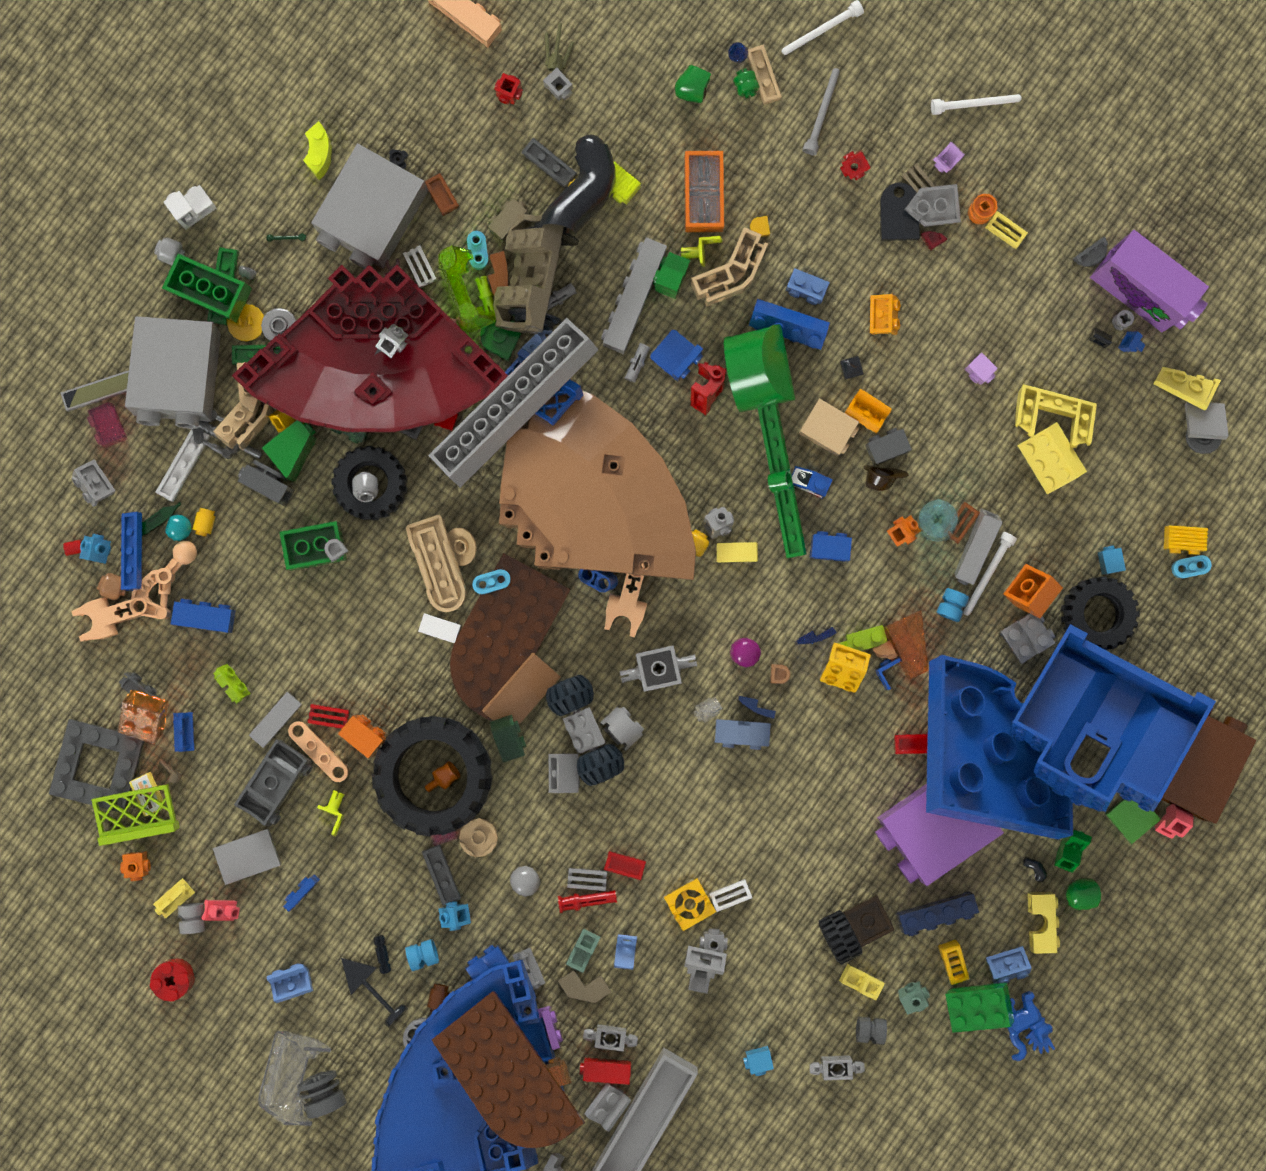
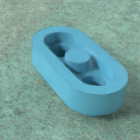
(478, 249)
(1190, 566)
(491, 581)

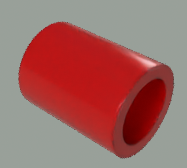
(72, 547)

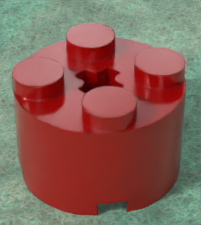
(183, 979)

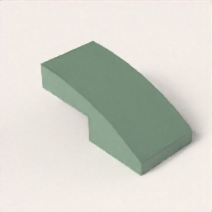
(583, 950)

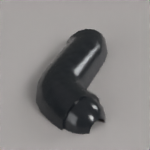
(589, 190)

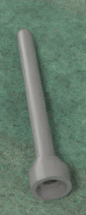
(811, 146)

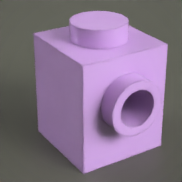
(981, 369)

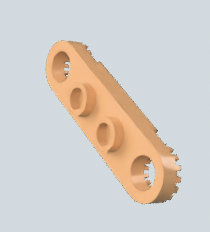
(318, 751)

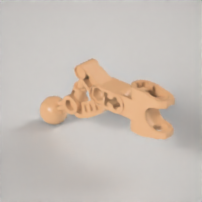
(627, 604)
(106, 617)

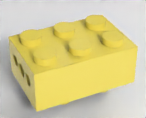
(1052, 458)

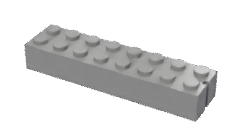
(648, 1114)

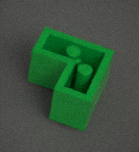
(671, 276)

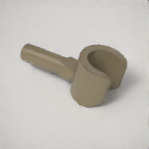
(174, 776)

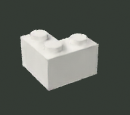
(190, 207)

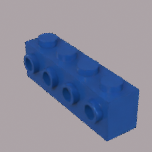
(794, 325)

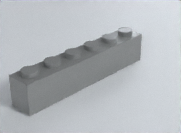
(634, 295)

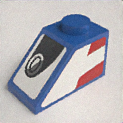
(811, 481)

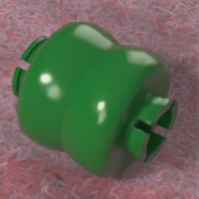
(746, 83)

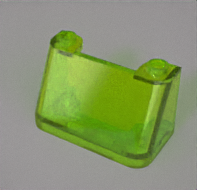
(451, 265)

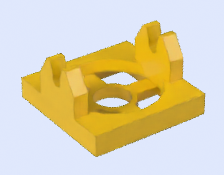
(671, 901)

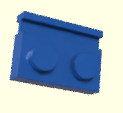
(305, 886)

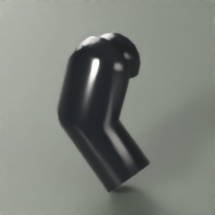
(1037, 866)

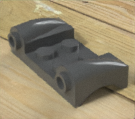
(273, 782)

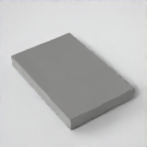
(247, 856)

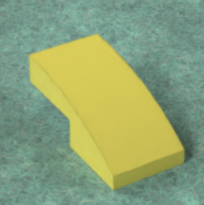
(737, 552)
(861, 982)

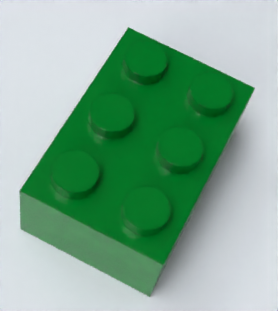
(306, 545)
(979, 1007)

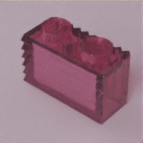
(107, 425)

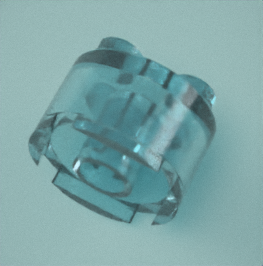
(938, 509)

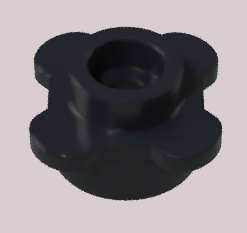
(398, 154)

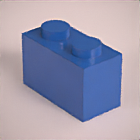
(830, 547)

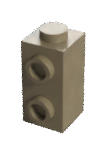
(502, 223)

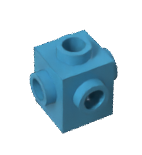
(95, 548)
(454, 915)

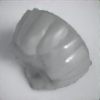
(247, 272)

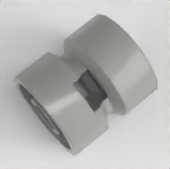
(191, 918)

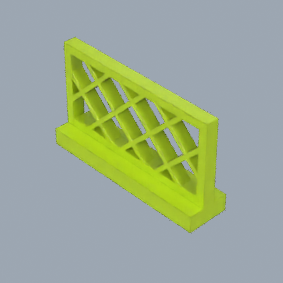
(138, 831)

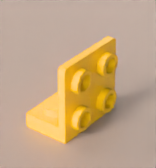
(845, 667)

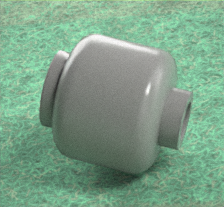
(168, 249)
(365, 487)

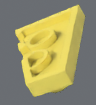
(1187, 387)

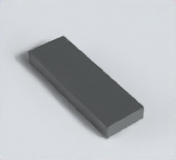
(549, 163)
(441, 874)

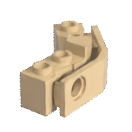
(731, 273)
(243, 419)

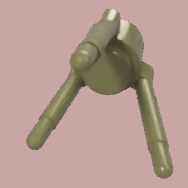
(556, 60)

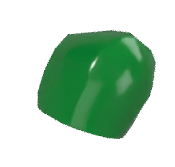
(692, 84)
(1083, 894)

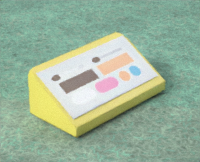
(142, 782)

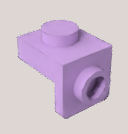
(948, 158)

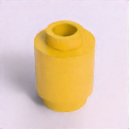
(204, 522)

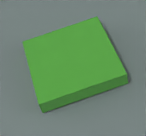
(1131, 819)

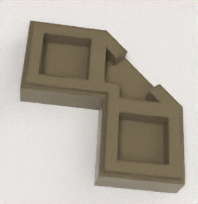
(590, 992)

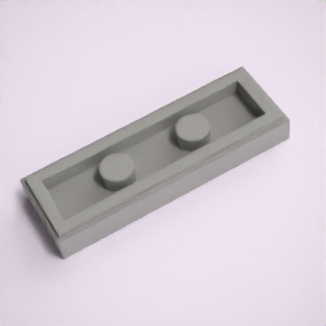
(275, 719)

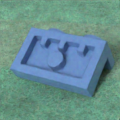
(807, 287)
(1009, 965)

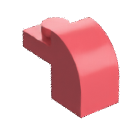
(1175, 822)

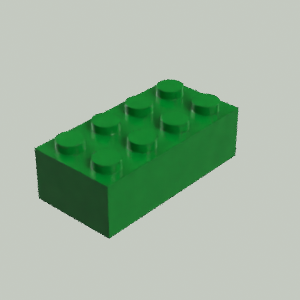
(207, 288)

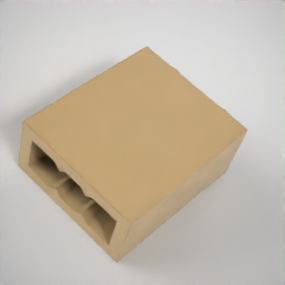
(829, 428)

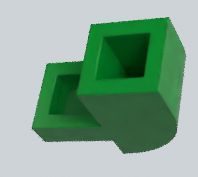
(1071, 849)

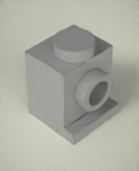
(557, 78)

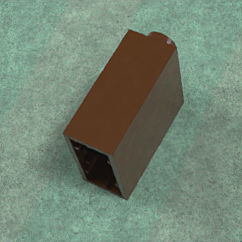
(1211, 768)

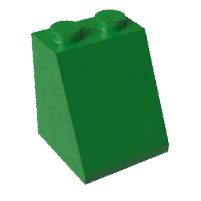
(291, 448)

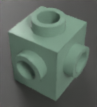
(914, 997)

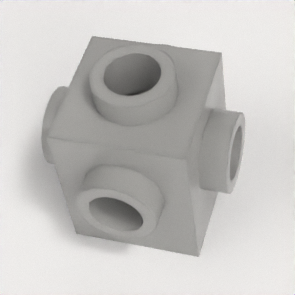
(392, 340)
(718, 522)
(713, 935)

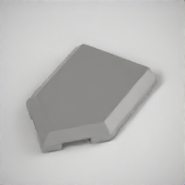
(935, 205)

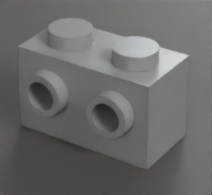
(563, 773)

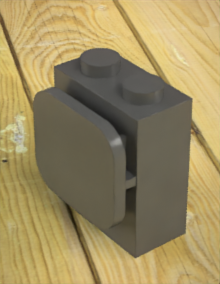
(266, 482)

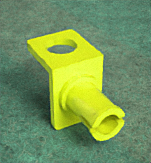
(698, 252)
(332, 808)

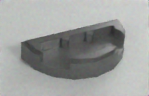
(1092, 255)

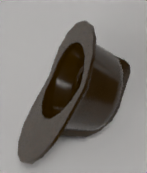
(882, 478)

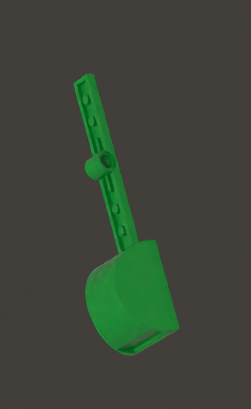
(761, 381)

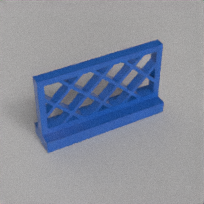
(570, 388)

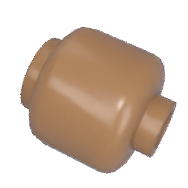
(110, 586)

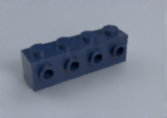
(937, 913)

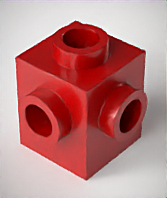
(506, 83)
(851, 158)

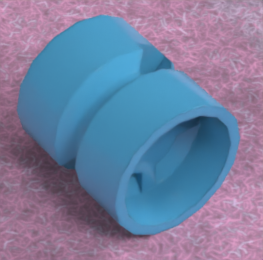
(952, 605)
(421, 955)

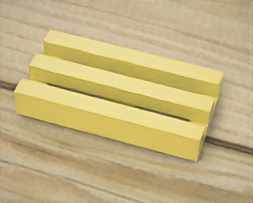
(998, 233)

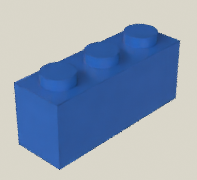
(203, 616)

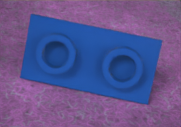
(183, 732)

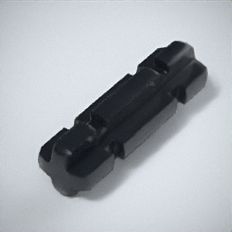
(382, 954)

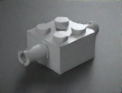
(666, 658)

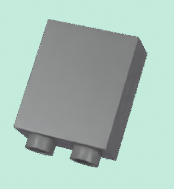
(368, 208)
(172, 371)

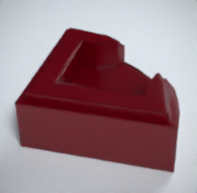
(933, 239)

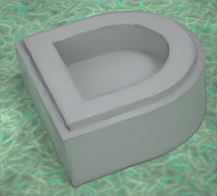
(335, 549)

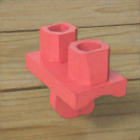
(220, 910)

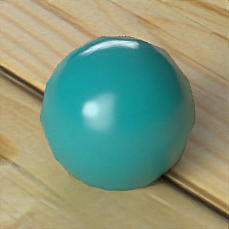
(178, 527)

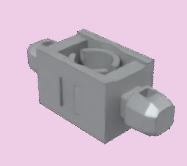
(630, 1041)
(816, 1068)

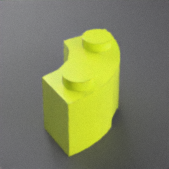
(319, 150)

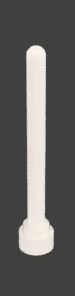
(854, 10)
(939, 106)
(1006, 542)

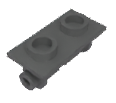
(133, 682)

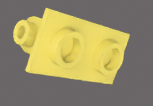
(172, 898)

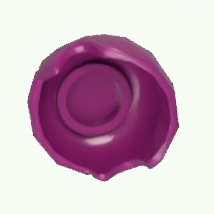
(745, 652)

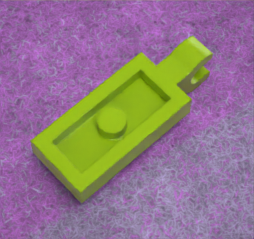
(866, 638)

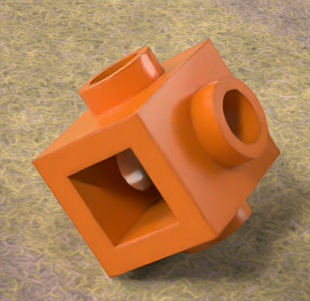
(904, 530)
(135, 865)

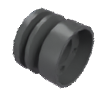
(320, 1091)

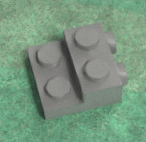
(1027, 637)

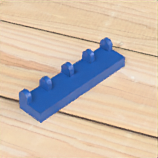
(131, 551)

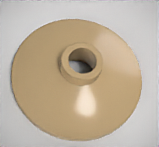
(463, 545)

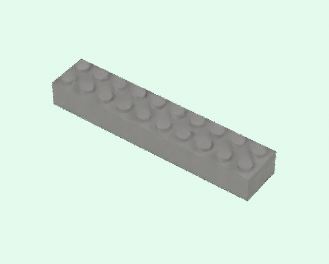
(513, 402)

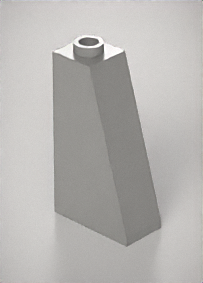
(978, 546)

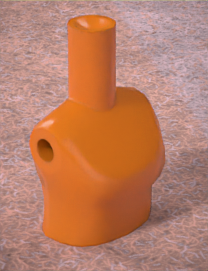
(443, 776)

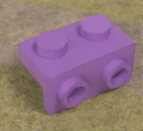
(550, 1019)

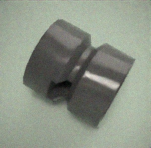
(871, 1030)

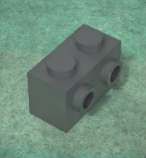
(888, 446)

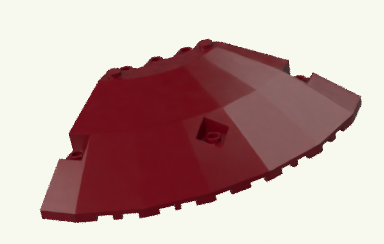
(332, 363)

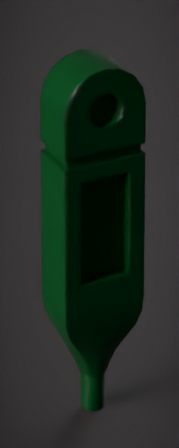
(158, 519)

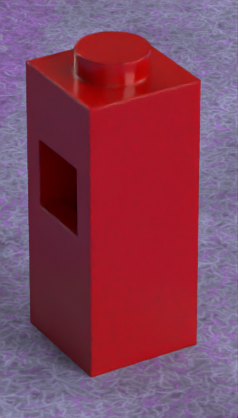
(606, 1070)

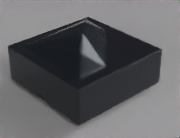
(851, 368)

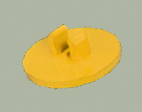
(248, 325)

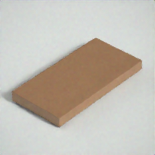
(522, 690)

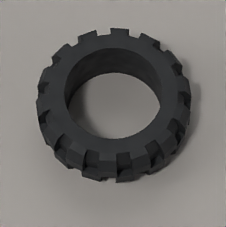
(387, 785)

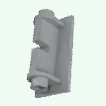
(531, 966)

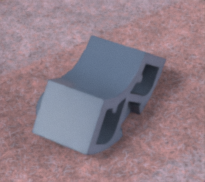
(742, 733)

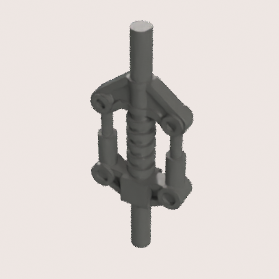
(226, 452)

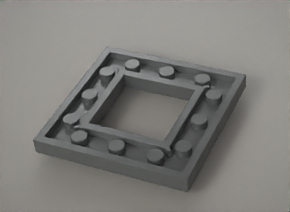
(75, 736)

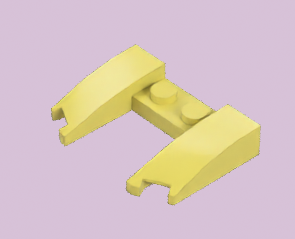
(1081, 412)

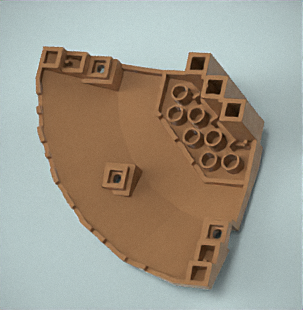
(584, 512)

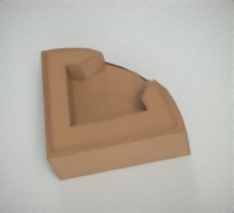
(885, 651)

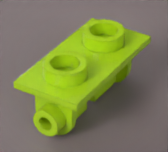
(226, 676)

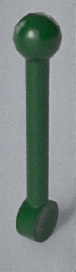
(302, 237)

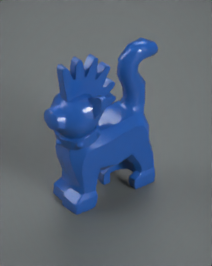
(1029, 1018)

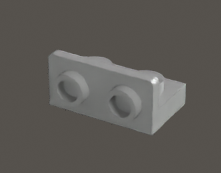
(92, 483)
(608, 1106)

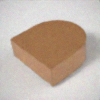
(779, 674)

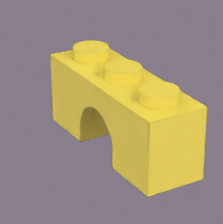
(1046, 938)

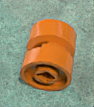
(982, 209)

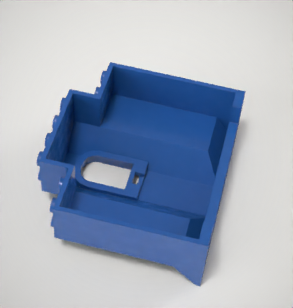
(1137, 714)

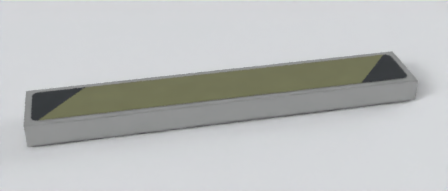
(95, 391)

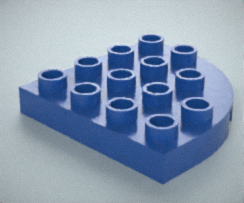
(975, 762)

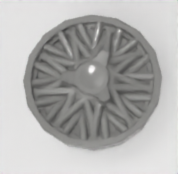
(276, 322)

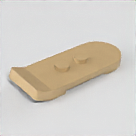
(437, 563)

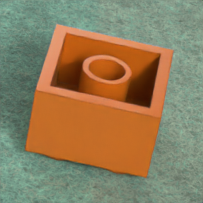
(1033, 591)
(363, 735)

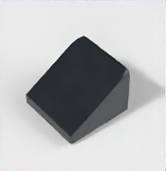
(1101, 338)

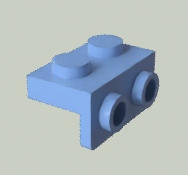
(290, 982)

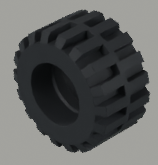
(840, 937)

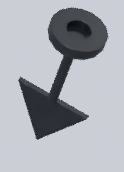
(356, 975)

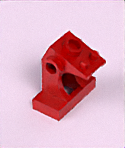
(704, 396)

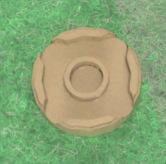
(478, 837)

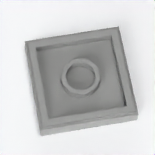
(1207, 423)

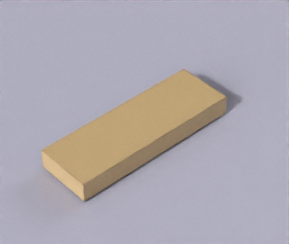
(761, 66)

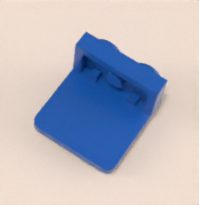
(676, 355)

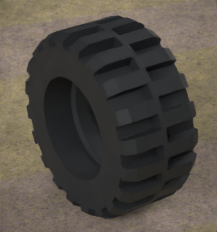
(351, 465)
(1122, 601)

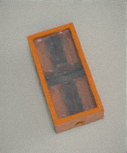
(704, 191)

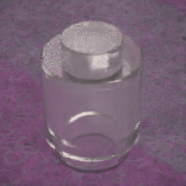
(707, 709)

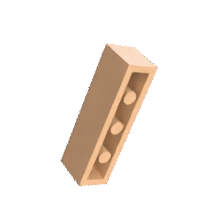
(471, 18)

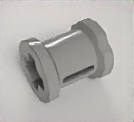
(1128, 319)

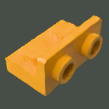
(884, 314)

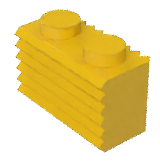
(1185, 539)

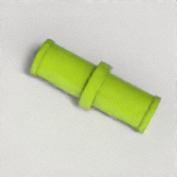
(485, 293)

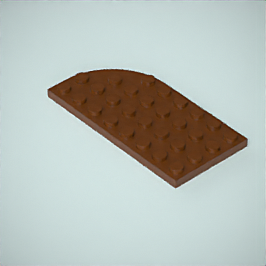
(503, 632)
(506, 1077)

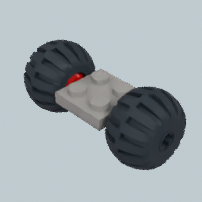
(601, 762)

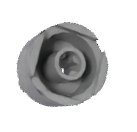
(622, 728)

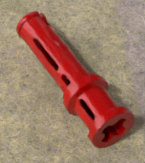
(576, 901)

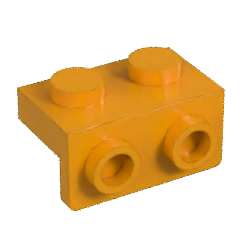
(868, 410)

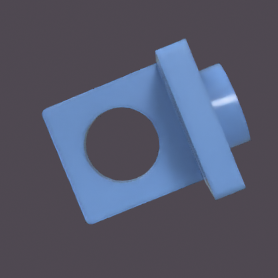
(625, 952)

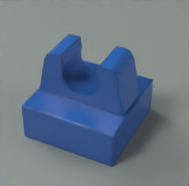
(1131, 342)

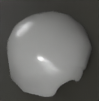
(525, 881)

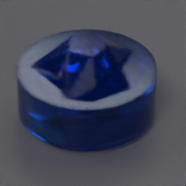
(738, 52)

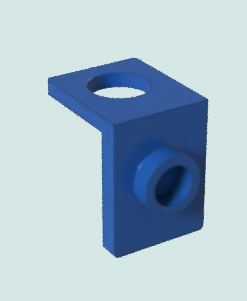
(885, 665)

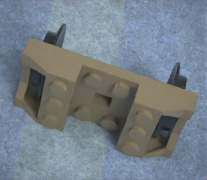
(532, 275)

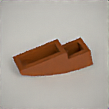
(501, 274)

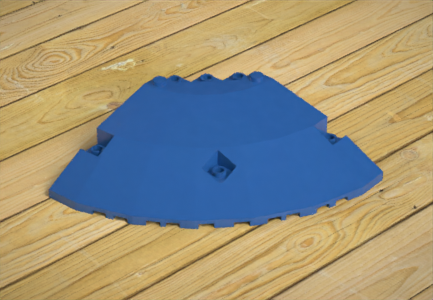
(428, 1115)

